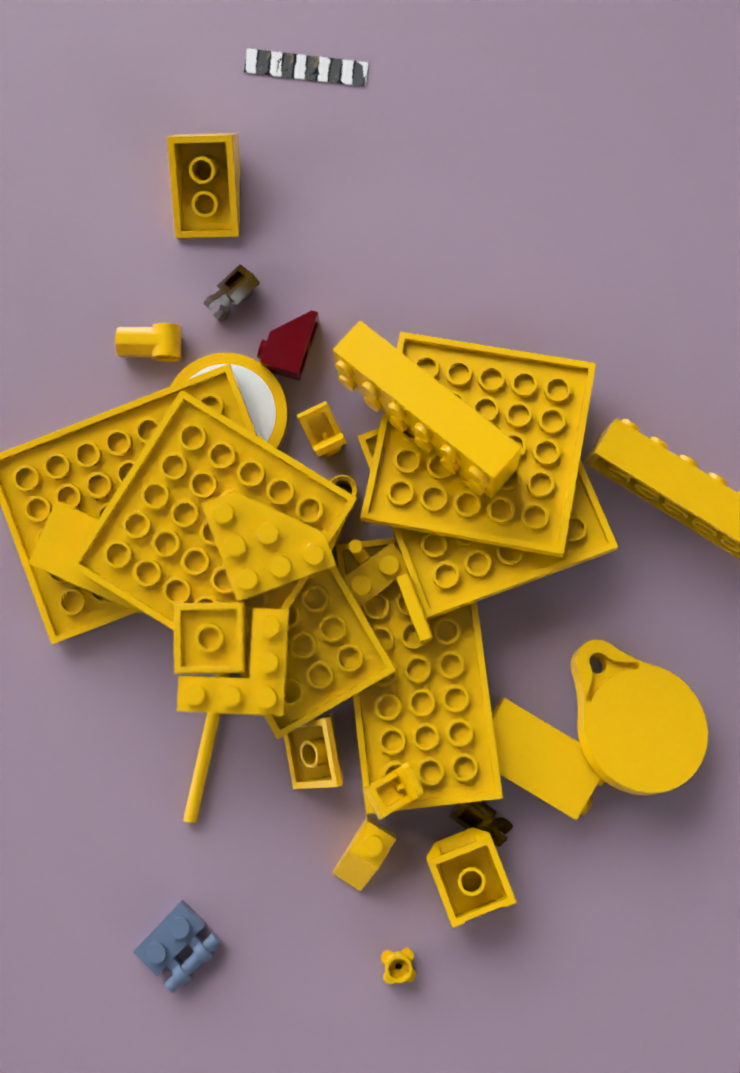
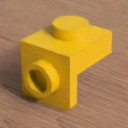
(322, 430)
(394, 790)

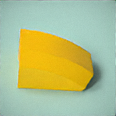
(469, 875)

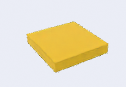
(209, 638)

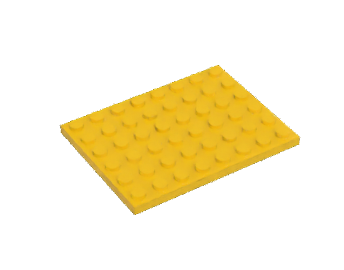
(85, 469)

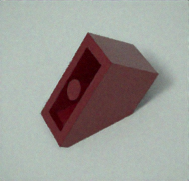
(289, 346)

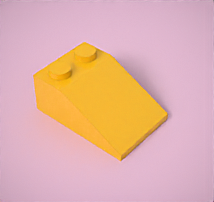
(205, 184)

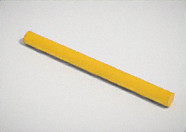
(202, 764)

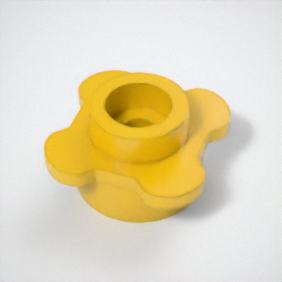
(405, 973)

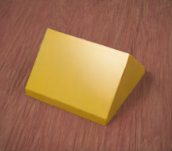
(314, 754)

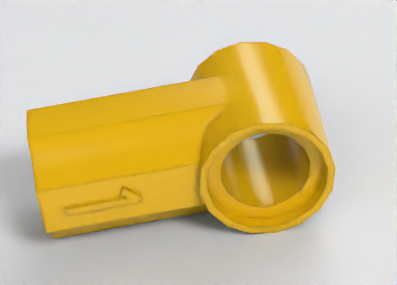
(159, 342)

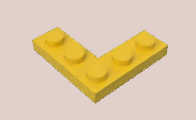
(255, 695)

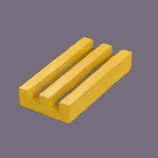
(414, 608)

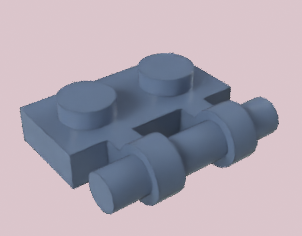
(169, 938)

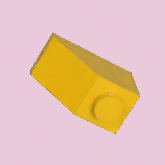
(365, 853)

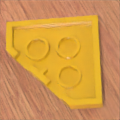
(263, 545)

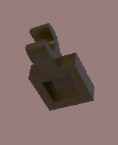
(232, 288)
(481, 816)

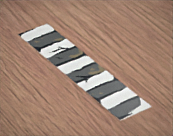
(306, 67)

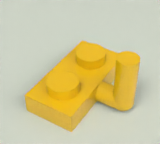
(375, 572)

